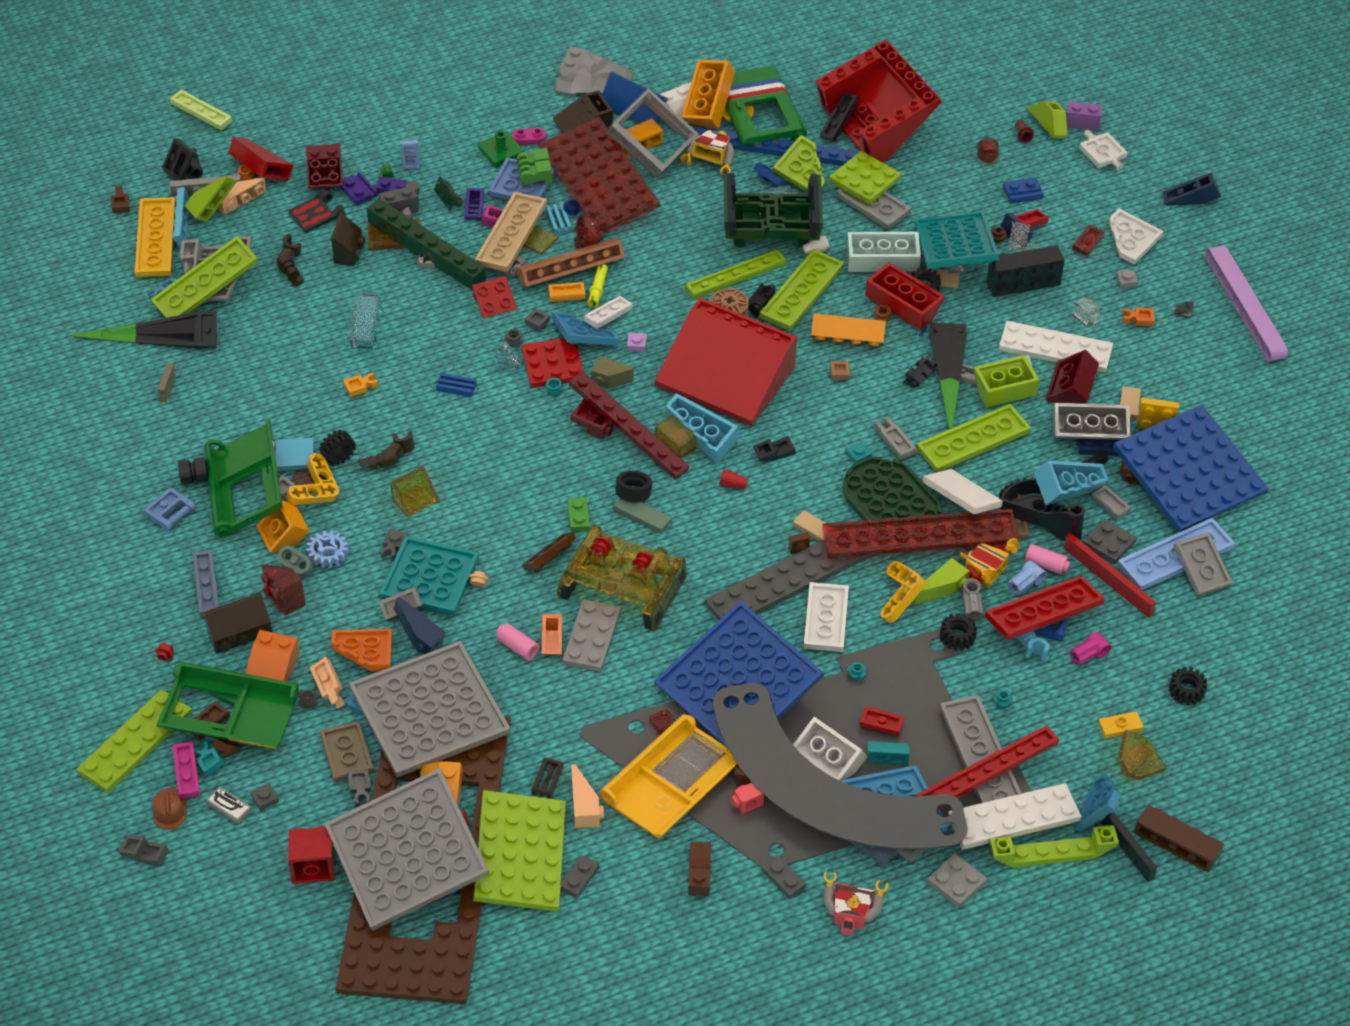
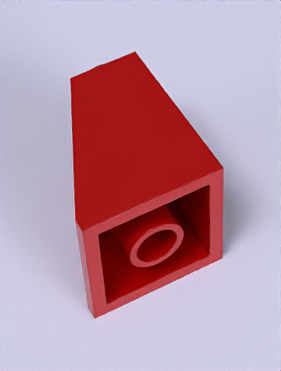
(310, 855)

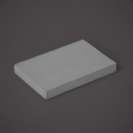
(1202, 564)

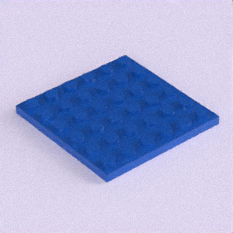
(1190, 468)
(733, 653)

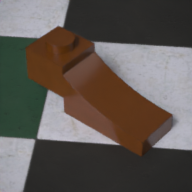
(699, 869)

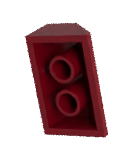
(1073, 379)

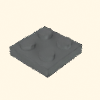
(1110, 541)

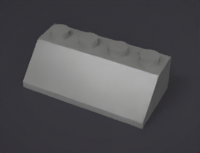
(1091, 421)

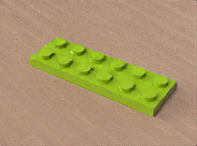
(205, 279)
(801, 290)
(973, 438)
(129, 744)

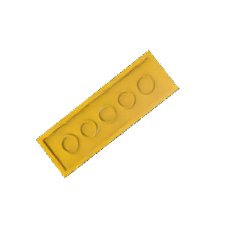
(154, 237)

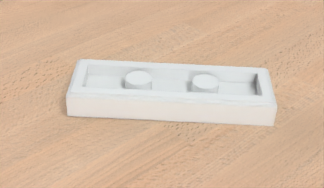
(608, 312)

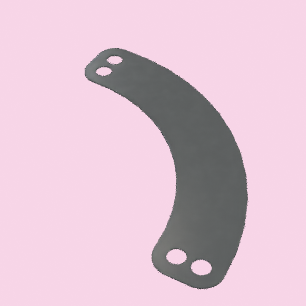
(818, 798)

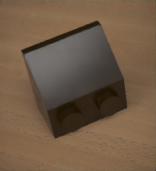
(346, 241)

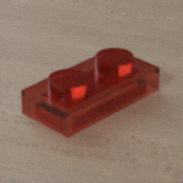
(1088, 240)

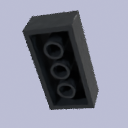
(1025, 271)

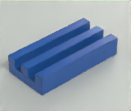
(456, 383)

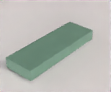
(643, 514)

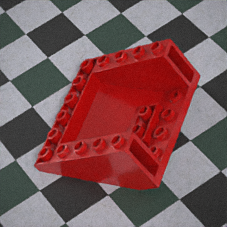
(890, 103)
(727, 362)

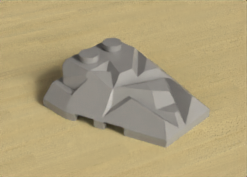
(586, 72)
(194, 253)

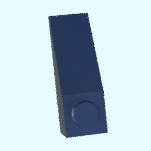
(1196, 191)
(421, 631)

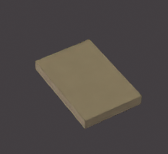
(346, 750)

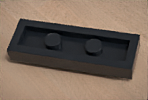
(839, 116)

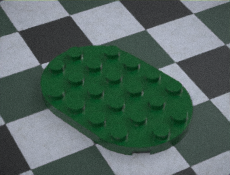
(887, 490)

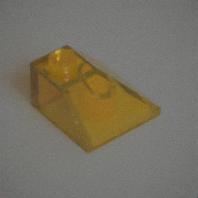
(1138, 757)

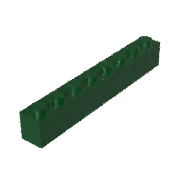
(425, 244)

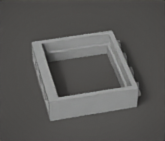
(636, 149)

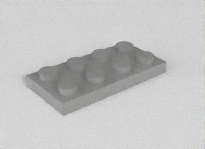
(884, 210)
(591, 635)

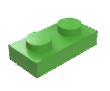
(578, 514)

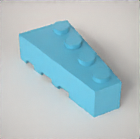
(713, 433)

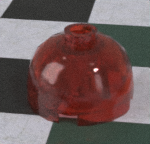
(588, 232)

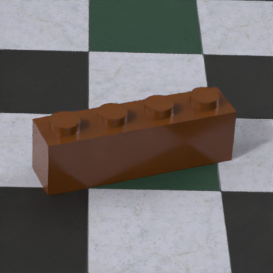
(1178, 838)

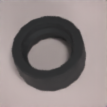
(633, 478)

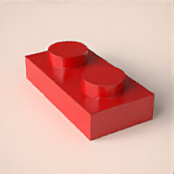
(882, 721)

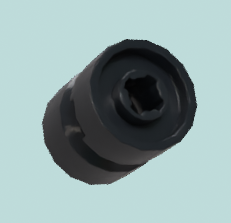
(192, 470)

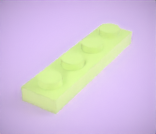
(201, 110)

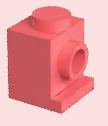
(747, 798)

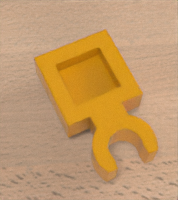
(358, 385)

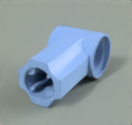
(1029, 575)

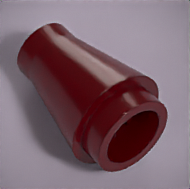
(1024, 132)

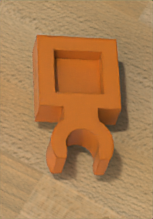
(1140, 316)

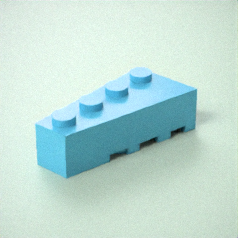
(1068, 479)

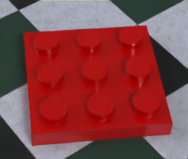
(551, 360)

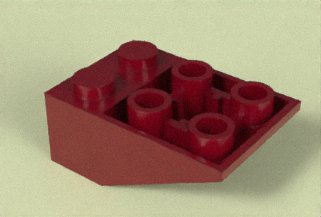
(324, 166)

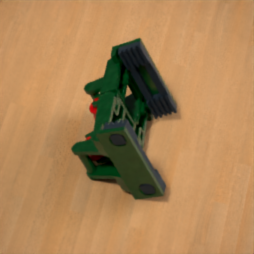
(795, 215)

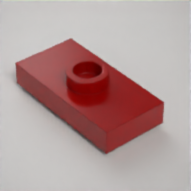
(1034, 218)

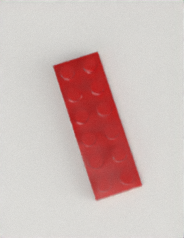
(1044, 607)

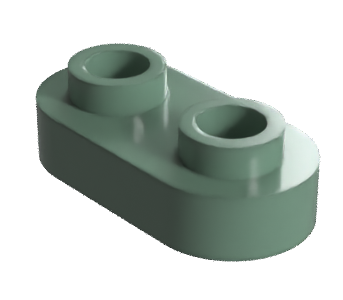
(297, 560)

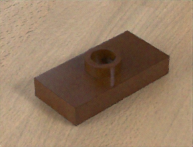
(213, 713)

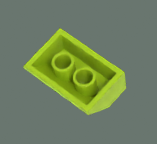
(1006, 381)

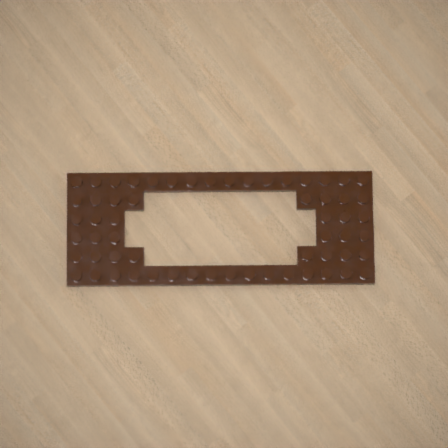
(412, 967)

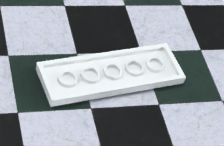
(1051, 344)
(1019, 815)

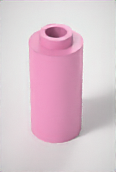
(1048, 559)
(517, 641)

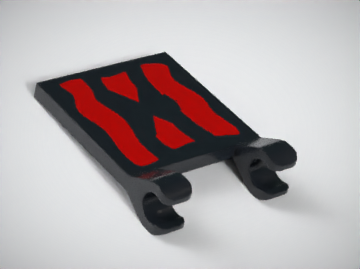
(315, 212)

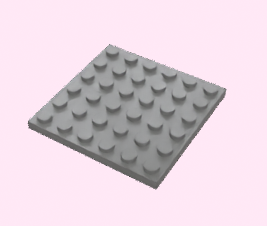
(429, 708)
(406, 849)

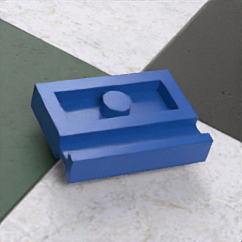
(1023, 190)

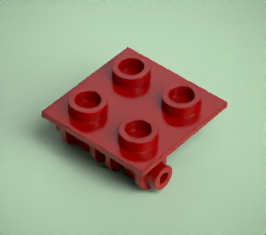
(494, 297)

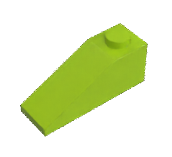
(208, 199)
(943, 582)

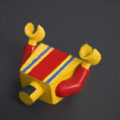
(988, 561)

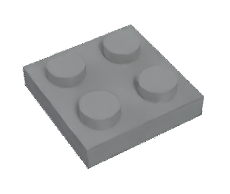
(957, 880)

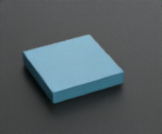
(293, 453)

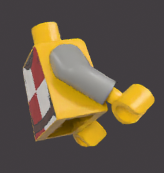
(711, 147)

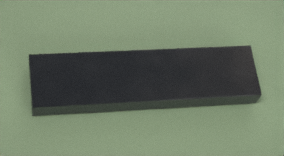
(1131, 847)

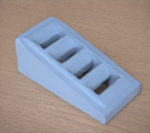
(407, 152)

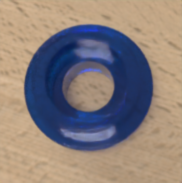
(571, 207)

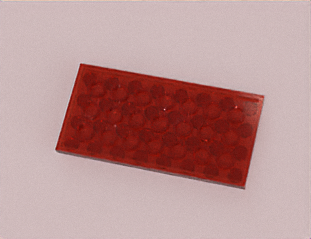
(599, 175)

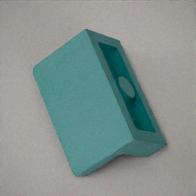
(887, 753)

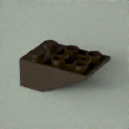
(583, 110)

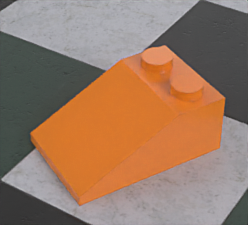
(273, 655)

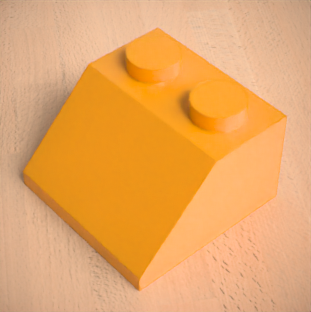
(283, 528)
(452, 773)

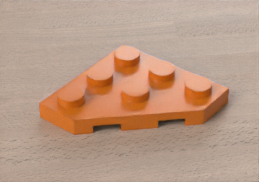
(365, 647)

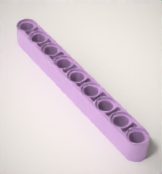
(1246, 303)

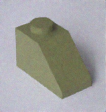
(611, 373)

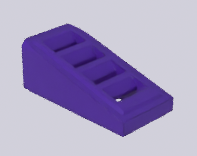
(474, 193)

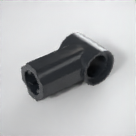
(195, 169)

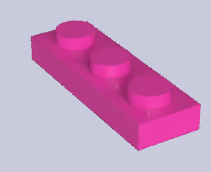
(186, 770)

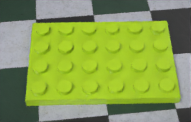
(521, 849)

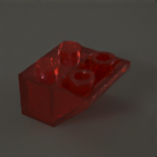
(283, 588)

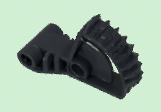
(1032, 509)

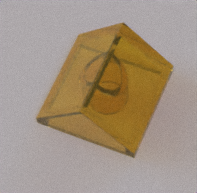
(413, 491)

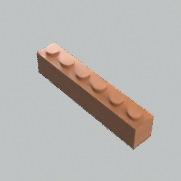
(570, 262)

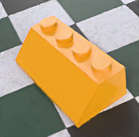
(708, 93)
(848, 328)

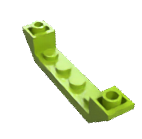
(1058, 851)

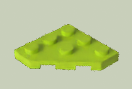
(799, 163)

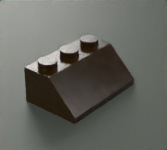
(237, 622)

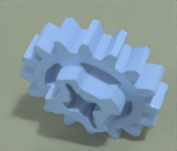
(327, 549)

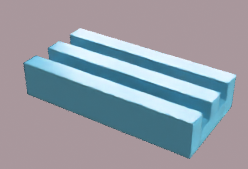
(556, 209)

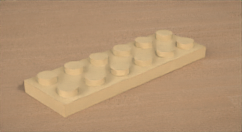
(511, 231)

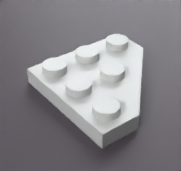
(1132, 235)

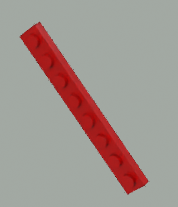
(994, 764)

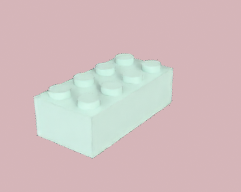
(875, 249)

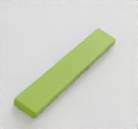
(735, 274)

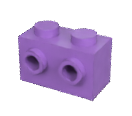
(1083, 116)

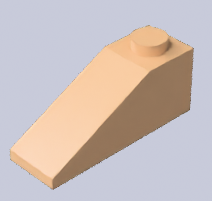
(585, 801)

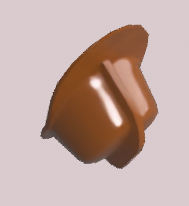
(169, 809)

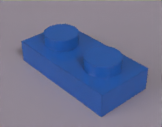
(766, 173)

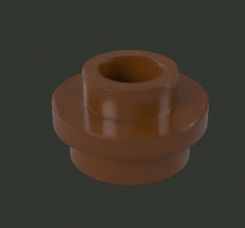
(998, 234)

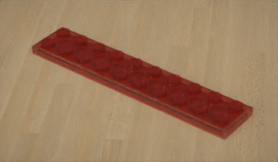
(919, 533)

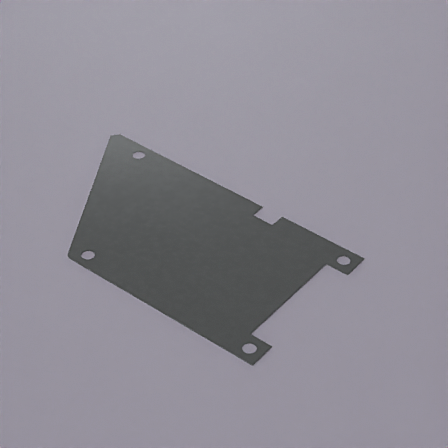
(896, 681)

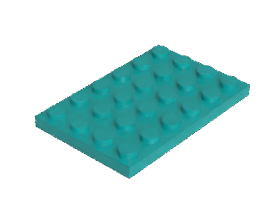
(956, 240)

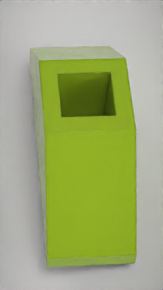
(1051, 117)

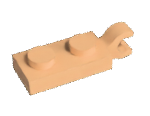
(327, 681)

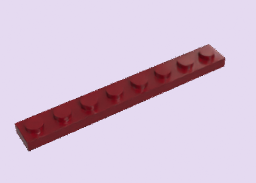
(629, 425)

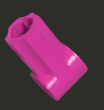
(1093, 646)

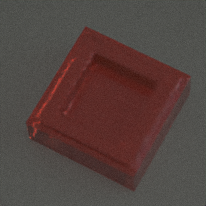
(661, 720)

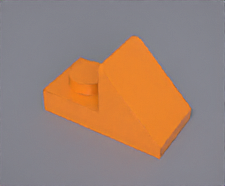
(551, 633)

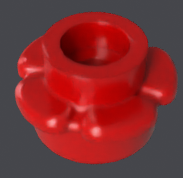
(164, 651)

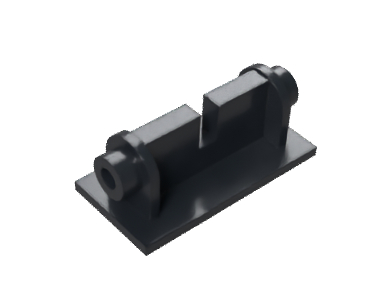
(760, 298)
(915, 377)

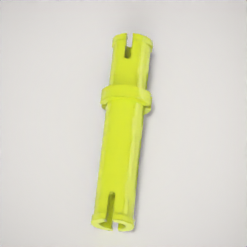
(596, 289)

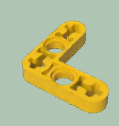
(320, 487)
(910, 590)

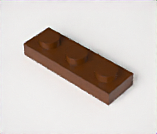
(549, 552)

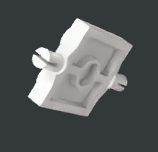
(1103, 150)

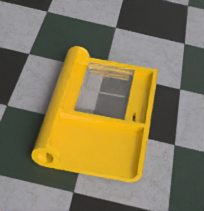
(676, 763)

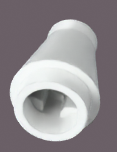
(819, 245)

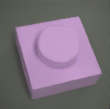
(636, 342)

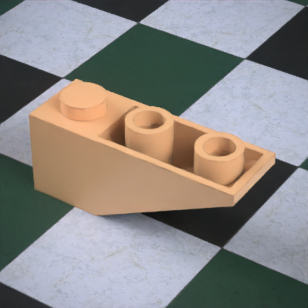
(242, 193)

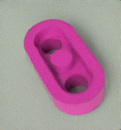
(529, 136)

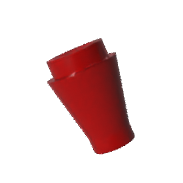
(732, 480)

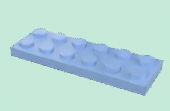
(1161, 560)

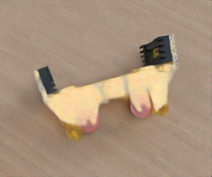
(633, 583)

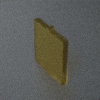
(540, 240)

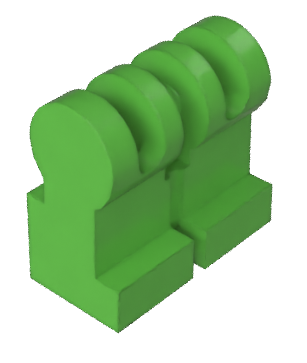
(534, 166)

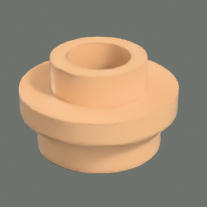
(478, 578)

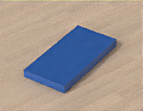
(622, 93)

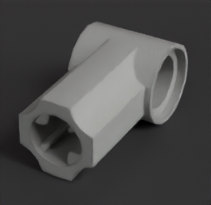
(972, 599)

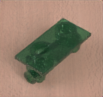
(447, 194)

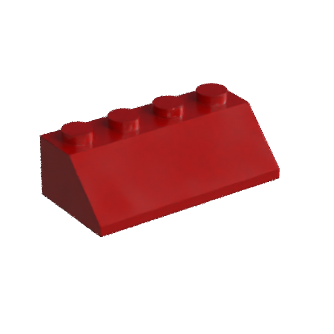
(904, 295)

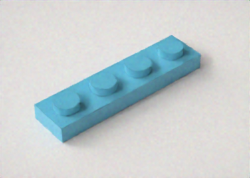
(181, 217)

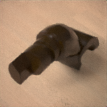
(285, 260)
(390, 455)

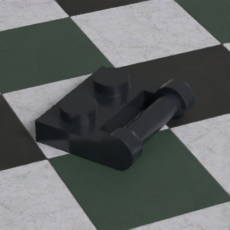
(175, 158)

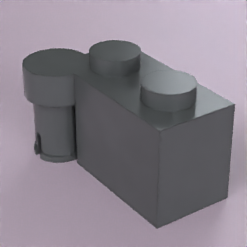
(403, 197)

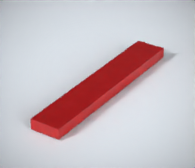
(1109, 575)

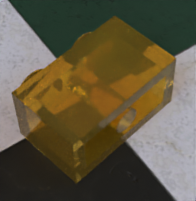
(676, 436)

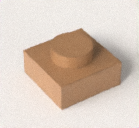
(839, 370)

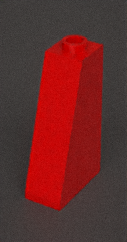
(260, 159)

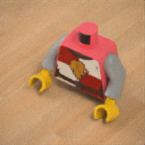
(852, 905)

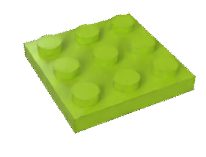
(865, 177)

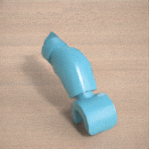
(1033, 645)

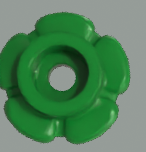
(386, 170)

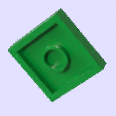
(499, 148)

